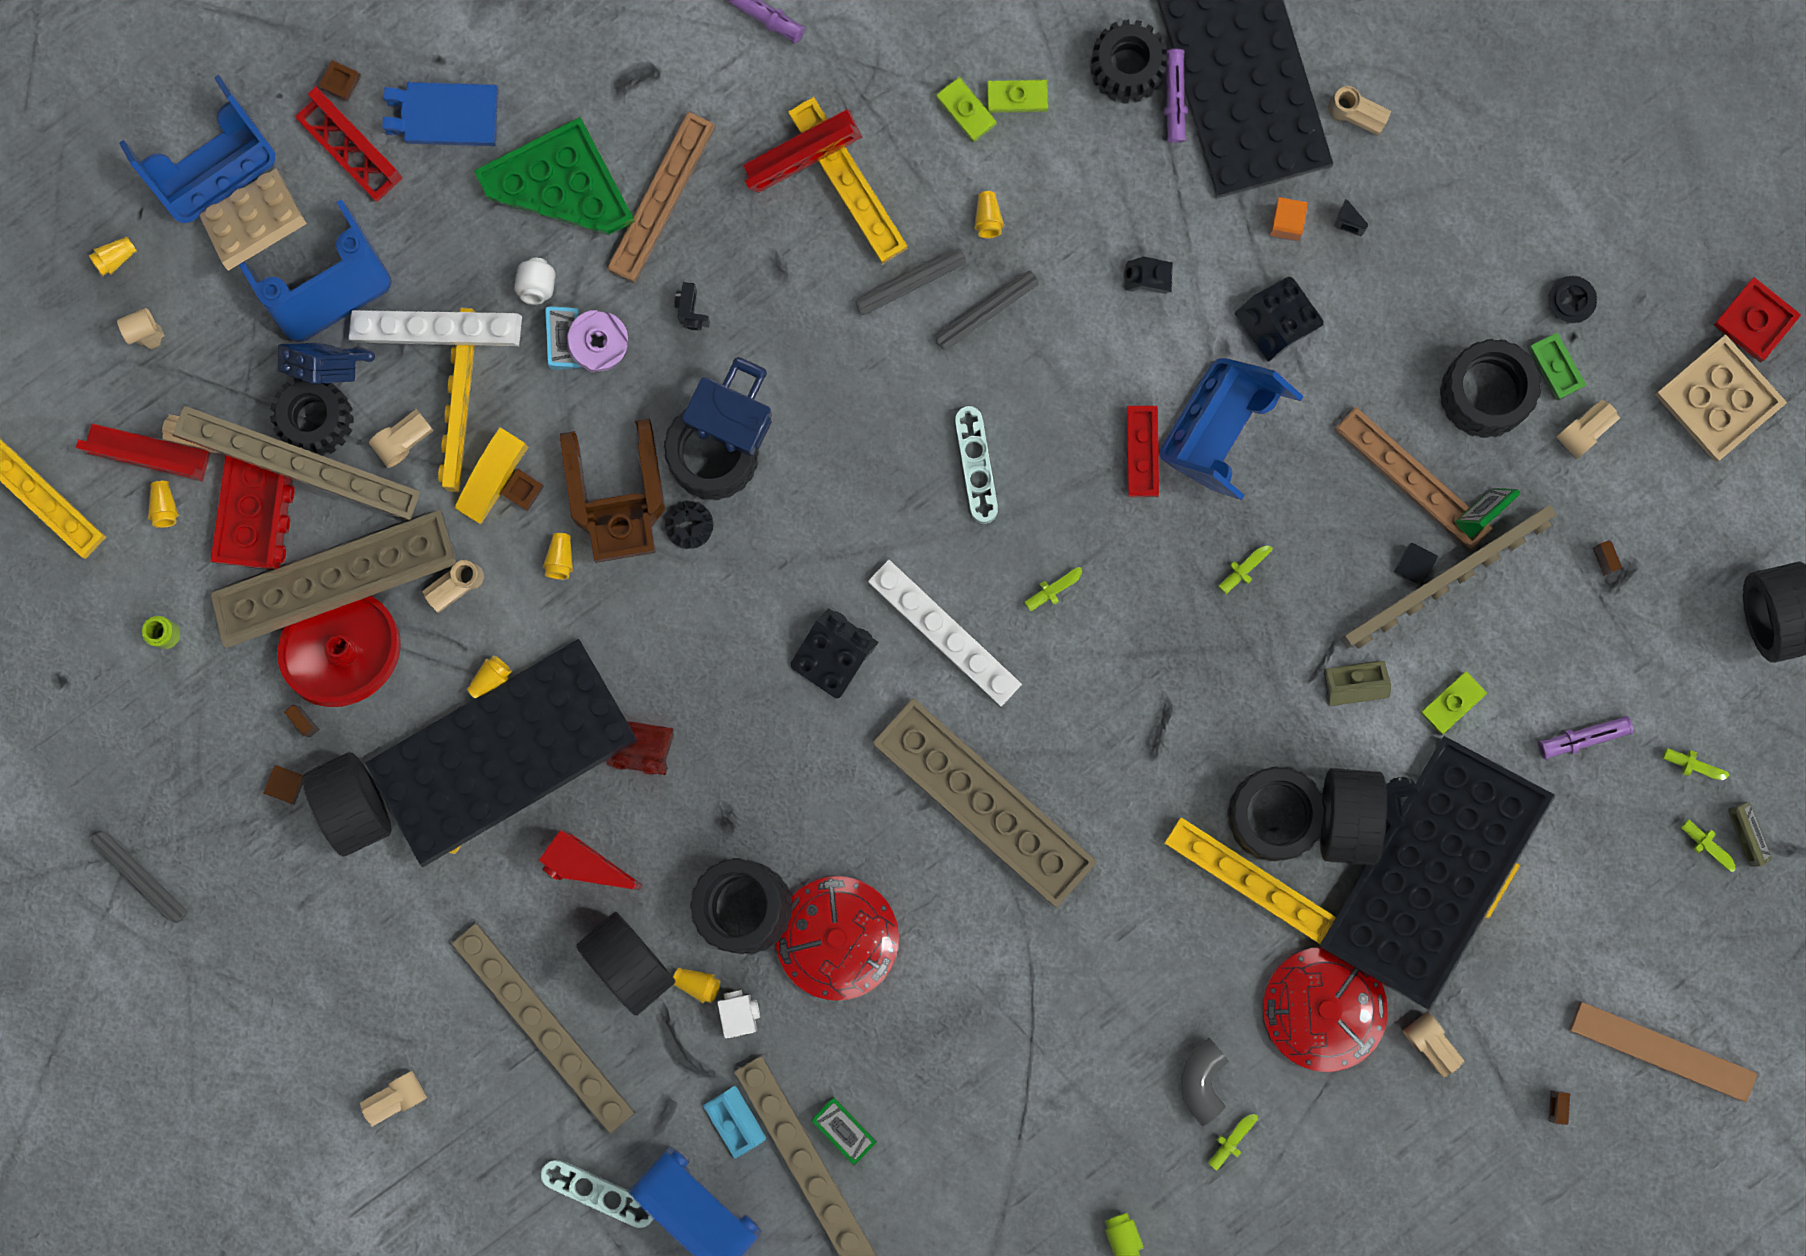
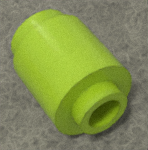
(152, 632)
(1123, 1236)

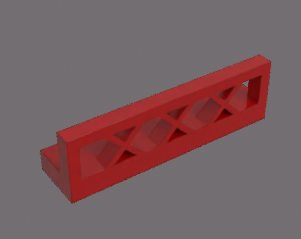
(351, 134)
(802, 151)
(145, 452)

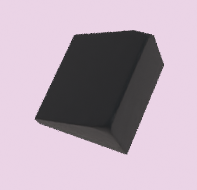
(1350, 220)
(1416, 563)

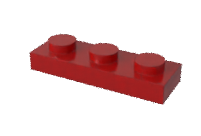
(1142, 452)

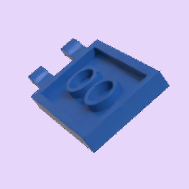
(444, 113)

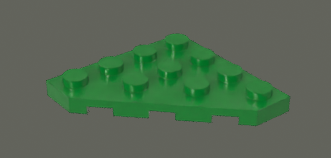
(559, 179)

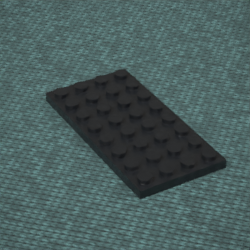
(1247, 91)
(501, 752)
(1437, 873)

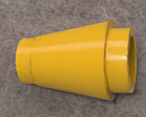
(988, 216)
(112, 255)
(162, 506)
(559, 557)
(490, 675)
(697, 984)

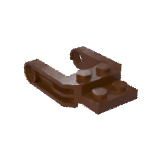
(618, 524)

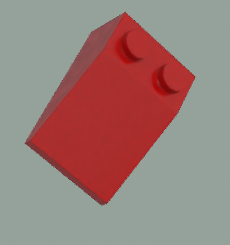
(575, 860)

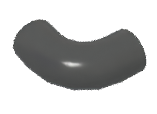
(1197, 1082)

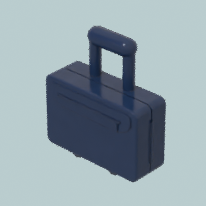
(321, 362)
(729, 415)

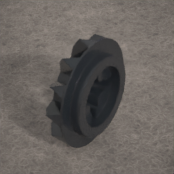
(1577, 287)
(700, 533)

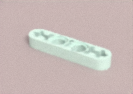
(973, 465)
(596, 1198)

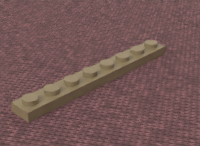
(296, 463)
(1461, 572)
(543, 1028)
(803, 1159)

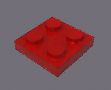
(1757, 319)

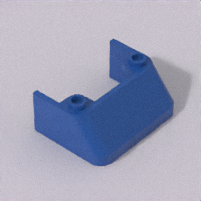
(212, 170)
(330, 294)
(1217, 417)
(691, 1210)

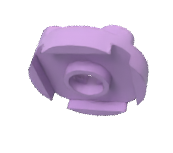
(600, 324)

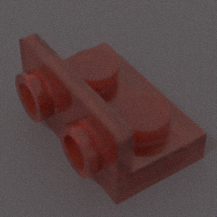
(649, 753)

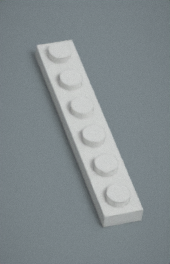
(435, 328)
(944, 633)

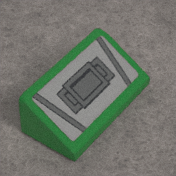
(1486, 510)
(843, 1131)

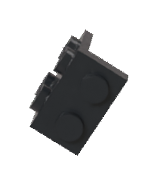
(1278, 317)
(833, 653)

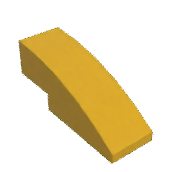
(490, 475)

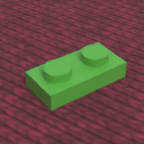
(1557, 366)

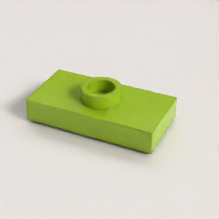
(1017, 96)
(966, 109)
(1453, 703)

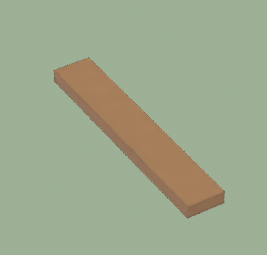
(661, 197)
(1407, 474)
(1663, 1052)

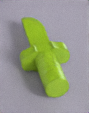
(1240, 572)
(1049, 592)
(1690, 763)
(1704, 841)
(1229, 1146)

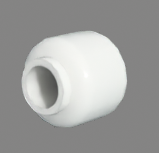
(535, 281)

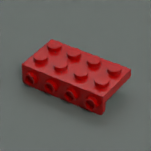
(252, 516)

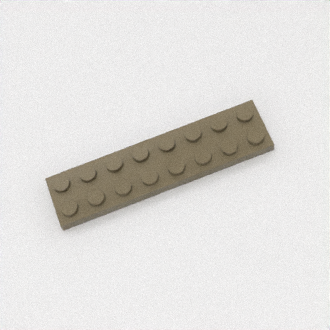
(333, 578)
(984, 802)

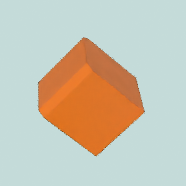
(1288, 219)

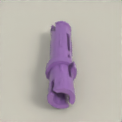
(772, 18)
(1175, 107)
(1553, 747)

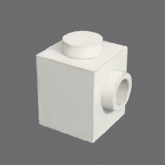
(738, 1014)

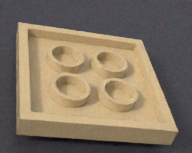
(252, 219)
(1720, 398)

